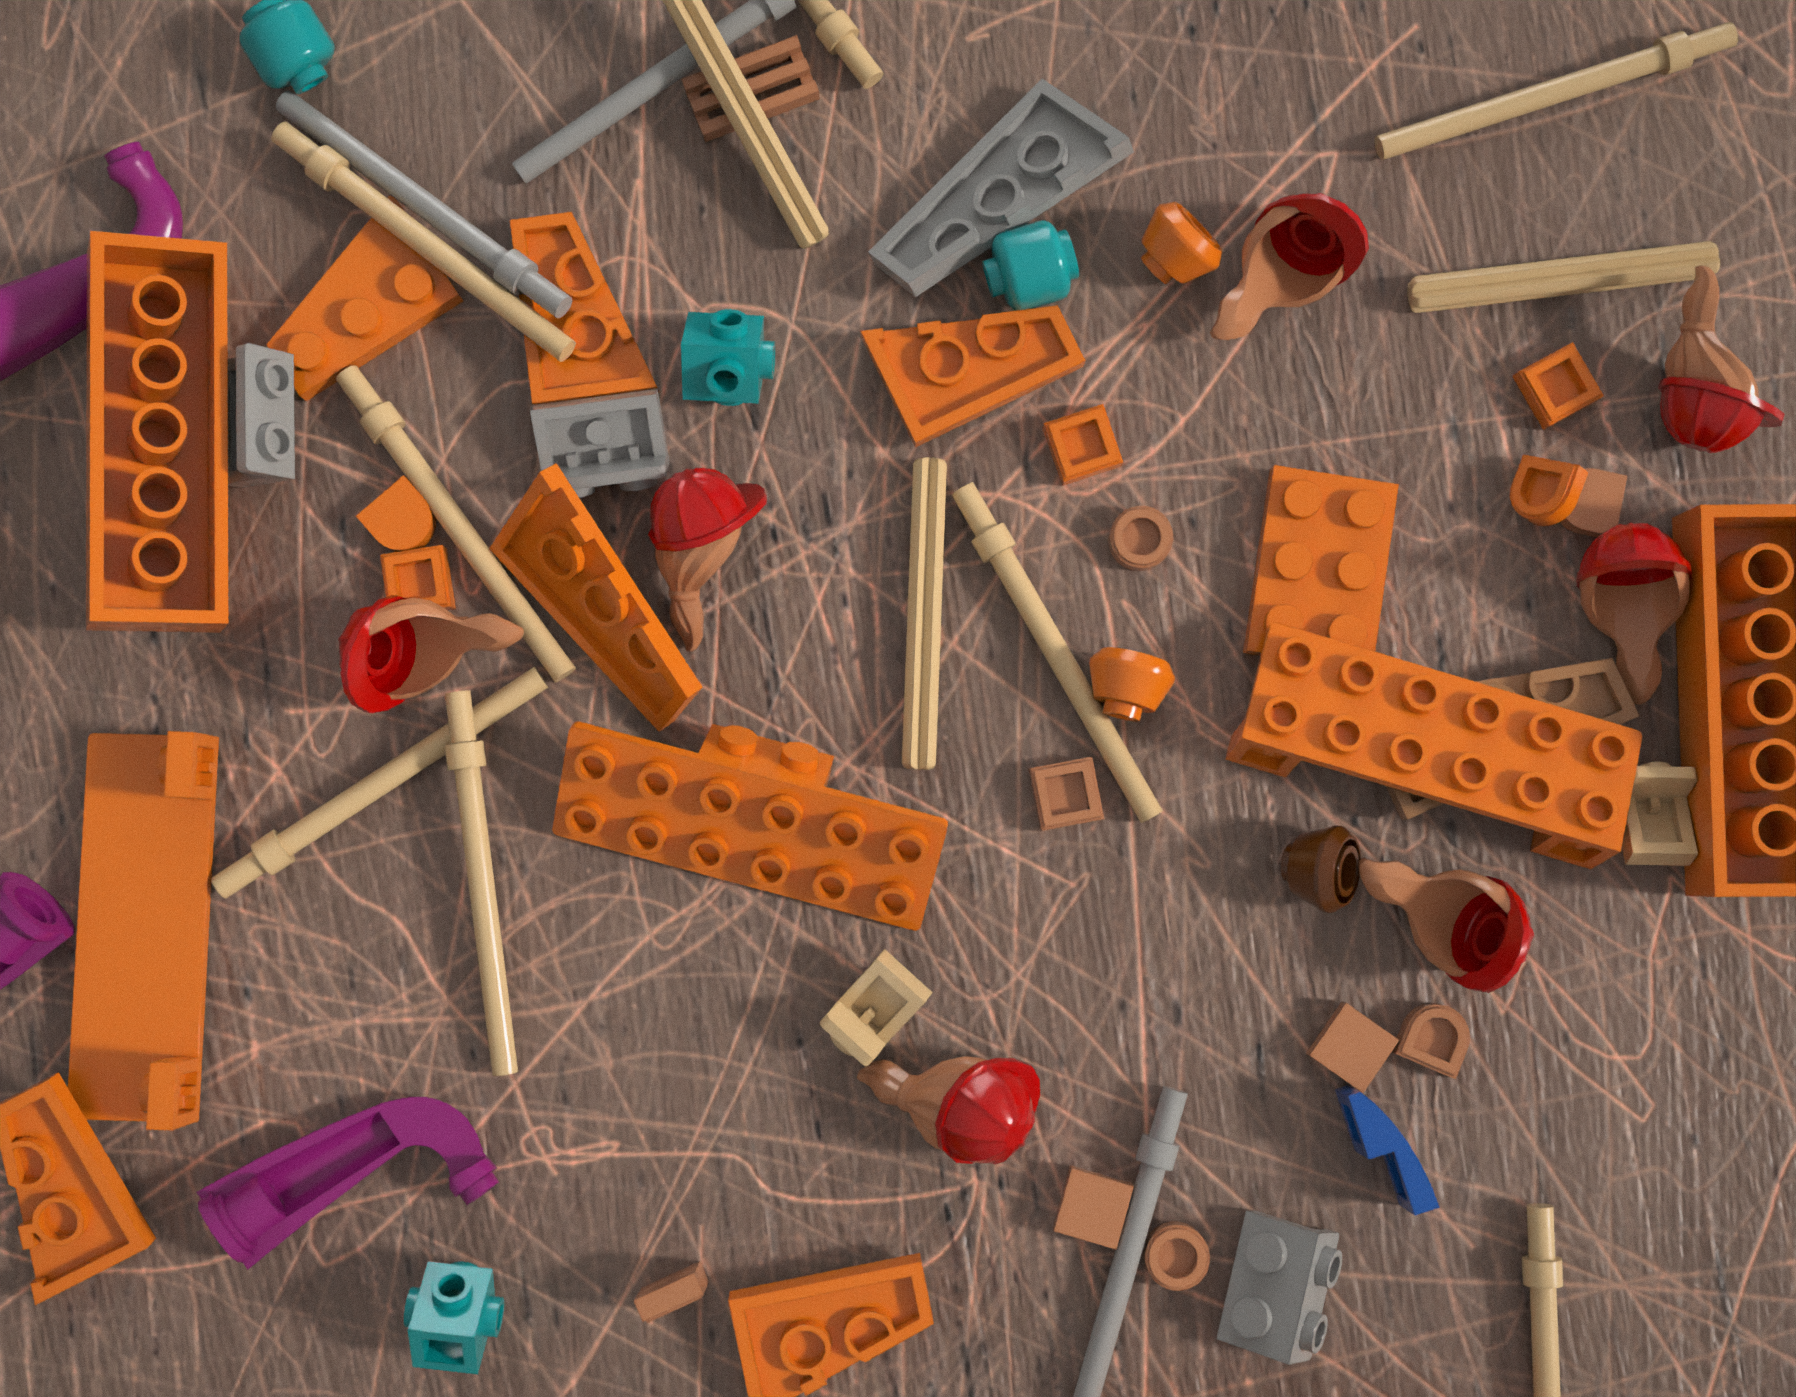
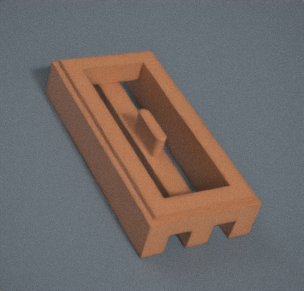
(750, 64)

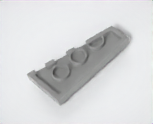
(1006, 180)

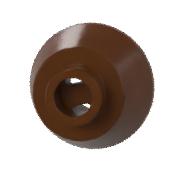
(1323, 867)

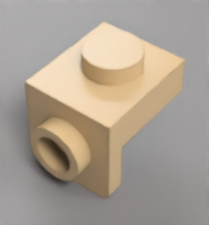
(1659, 817)
(874, 1008)

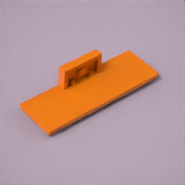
(749, 817)

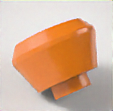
(1178, 245)
(1129, 682)

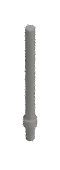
(641, 90)
(510, 267)
(1157, 1154)

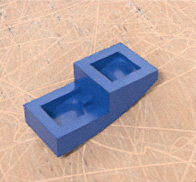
(1376, 1136)

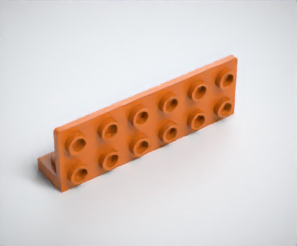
(1441, 741)
(143, 927)

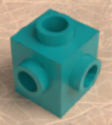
(725, 357)
(452, 1317)

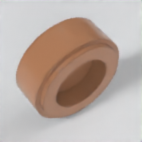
(1140, 538)
(1176, 1256)

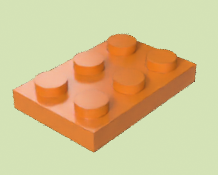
(1322, 556)

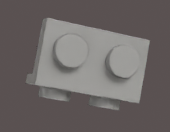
(260, 416)
(603, 440)
(1280, 1288)

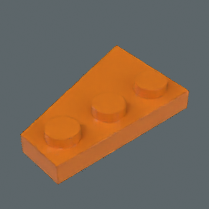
(362, 308)
(970, 367)
(67, 1190)

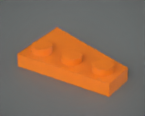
(605, 350)
(820, 1323)

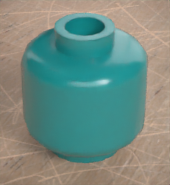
(286, 44)
(1031, 265)

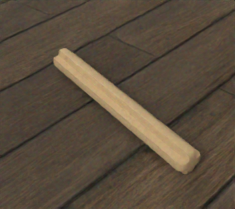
(748, 120)
(1560, 277)
(924, 614)

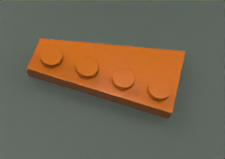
(587, 590)

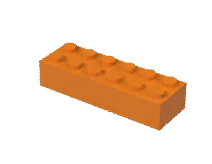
(156, 434)
(1739, 697)

